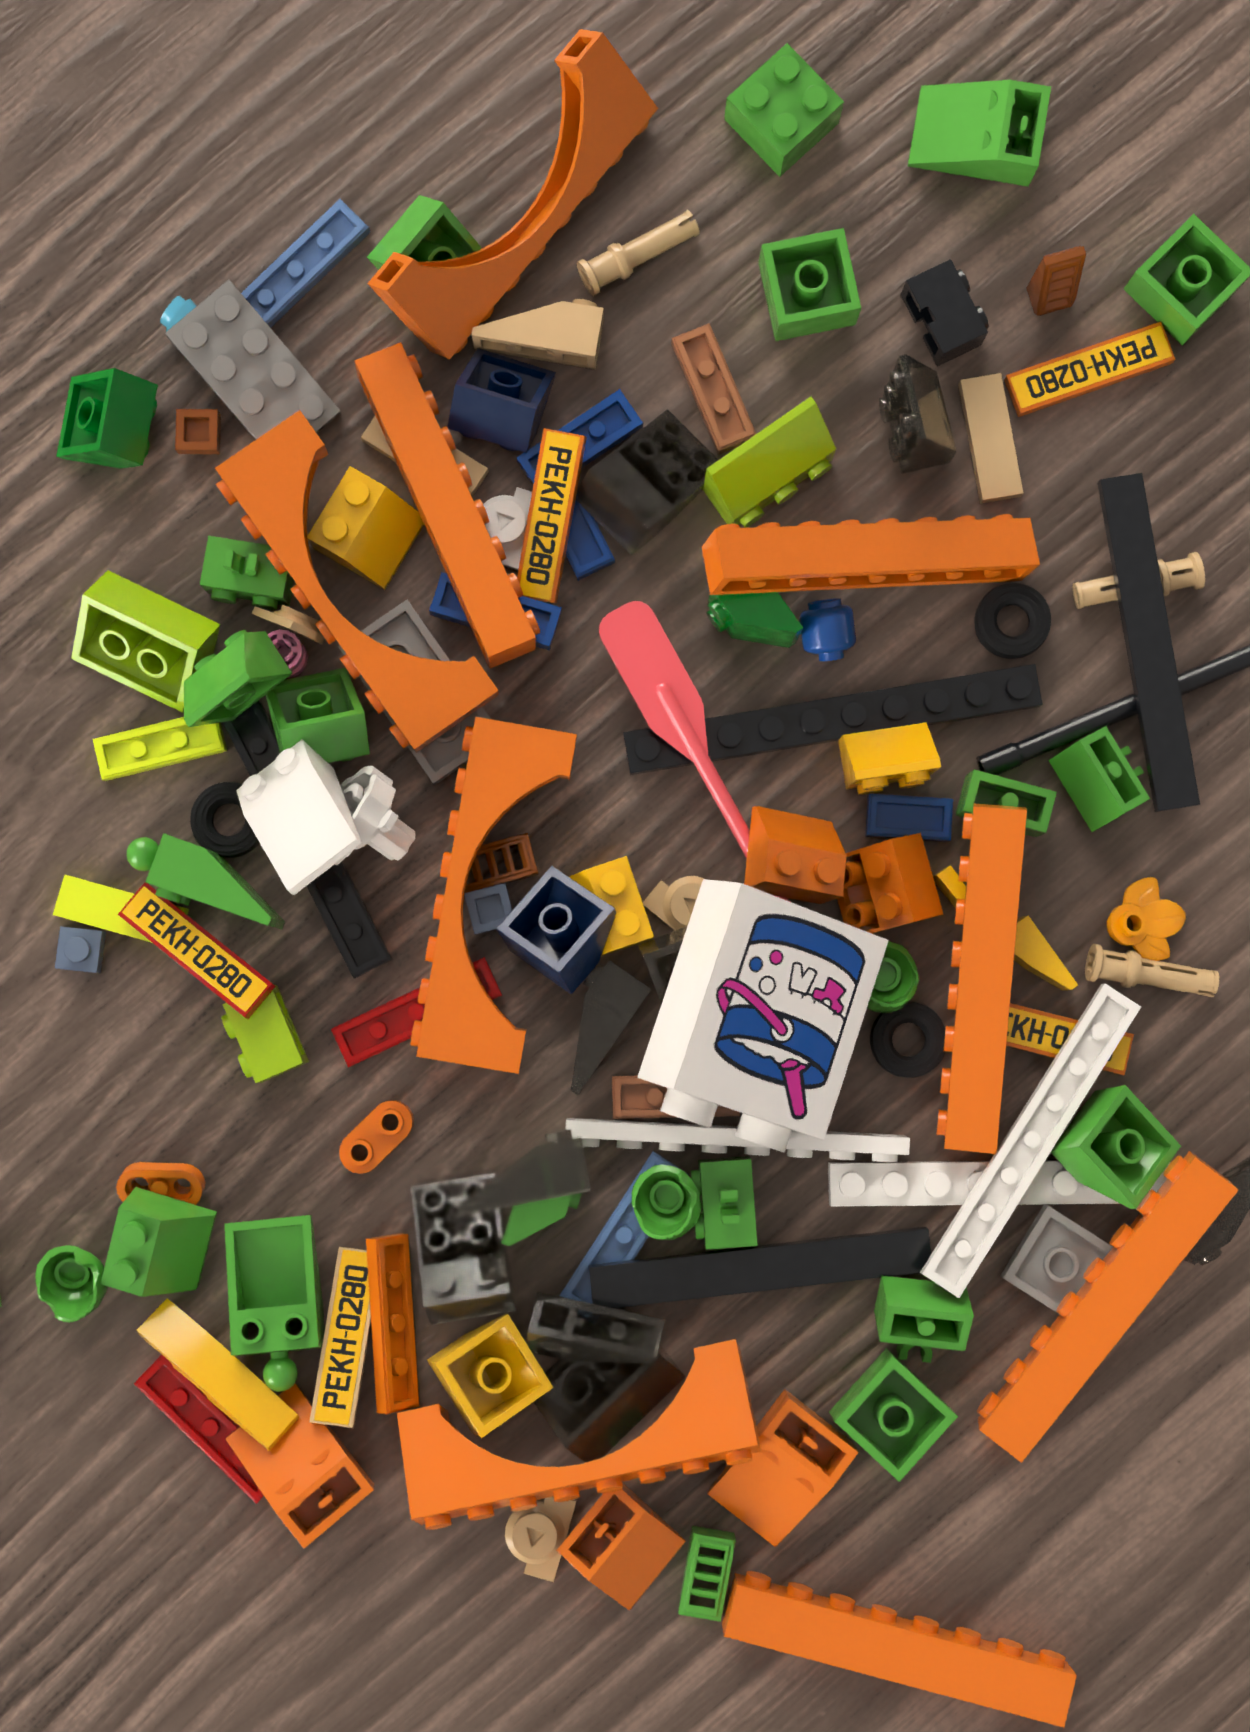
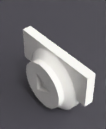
(508, 522)

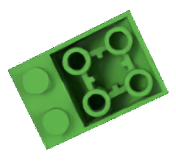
(981, 129)

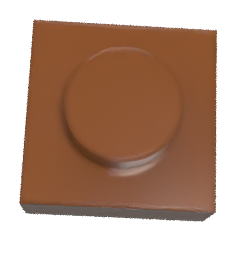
(198, 431)

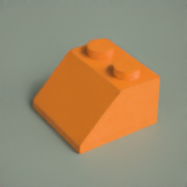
(794, 856)

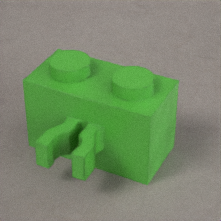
(244, 572)
(1099, 778)
(996, 790)
(726, 1203)
(921, 1315)

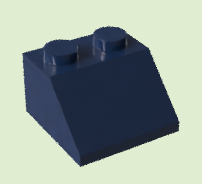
(500, 400)
(559, 929)

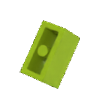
(266, 1039)

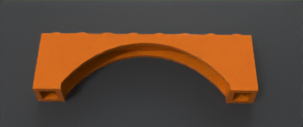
(599, 119)
(274, 488)
(501, 770)
(702, 1425)

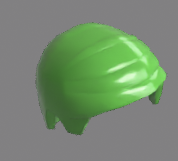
(895, 981)
(665, 1202)
(70, 1282)

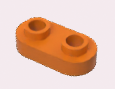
(376, 1136)
(163, 1179)

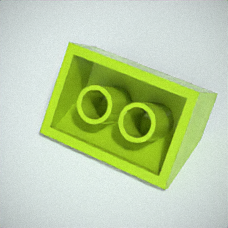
(770, 465)
(141, 638)

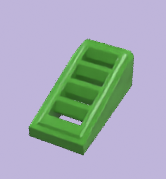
(715, 1540)

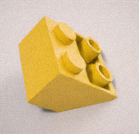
(888, 756)

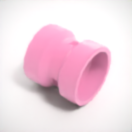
(295, 655)

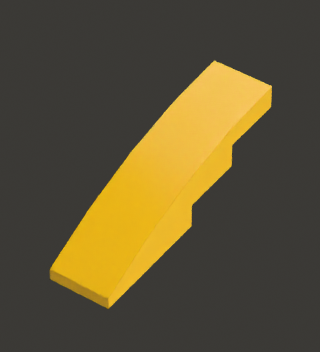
(1031, 947)
(218, 1374)

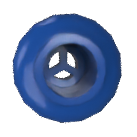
(827, 629)

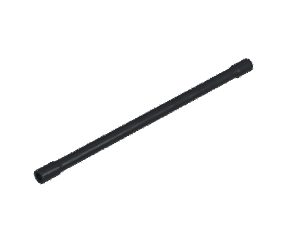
(1014, 754)

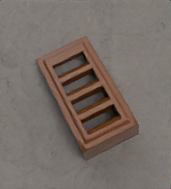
(1056, 280)
(527, 856)

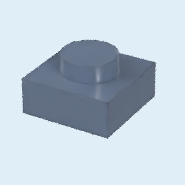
(488, 907)
(80, 949)

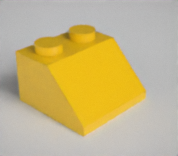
(366, 528)
(617, 887)
(490, 1374)

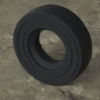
(1038, 620)
(203, 827)
(915, 1065)

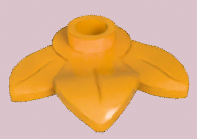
(1151, 920)

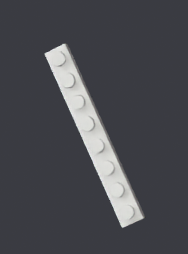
(717, 1138)
(1030, 1140)
(947, 1184)

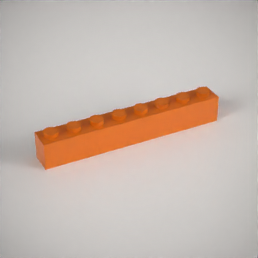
(446, 505)
(868, 554)
(984, 977)
(1105, 1304)
(899, 1648)

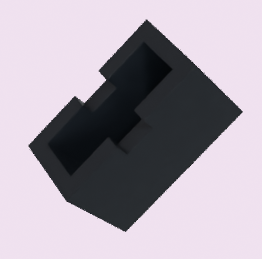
(944, 305)

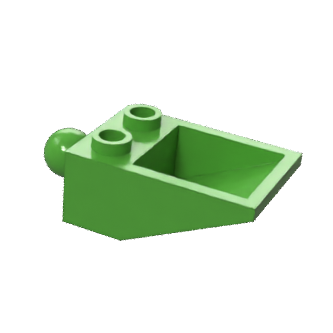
(193, 872)
(269, 1284)

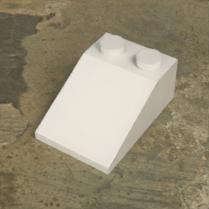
(299, 815)

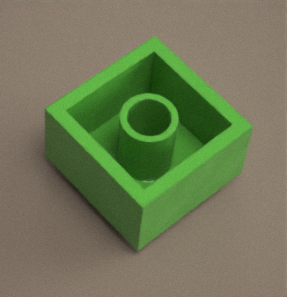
(783, 109)
(1188, 279)
(809, 284)
(892, 1414)

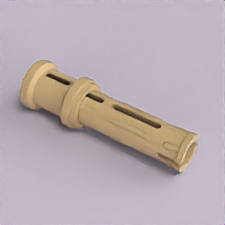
(621, 259)
(1090, 592)
(1132, 969)

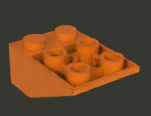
(792, 1473)
(306, 1474)

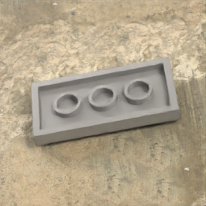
(248, 364)
(408, 634)

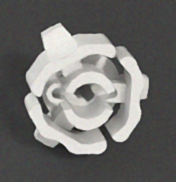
(370, 803)

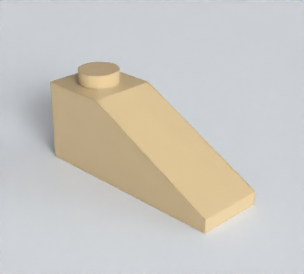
(553, 333)

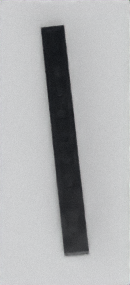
(854, 713)

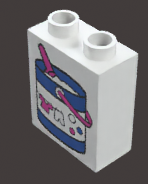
(761, 1014)

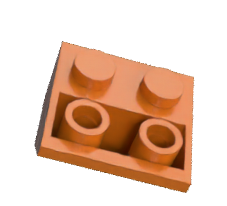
(889, 885)
(621, 1546)

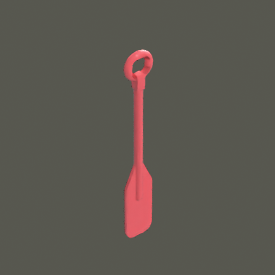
(666, 697)

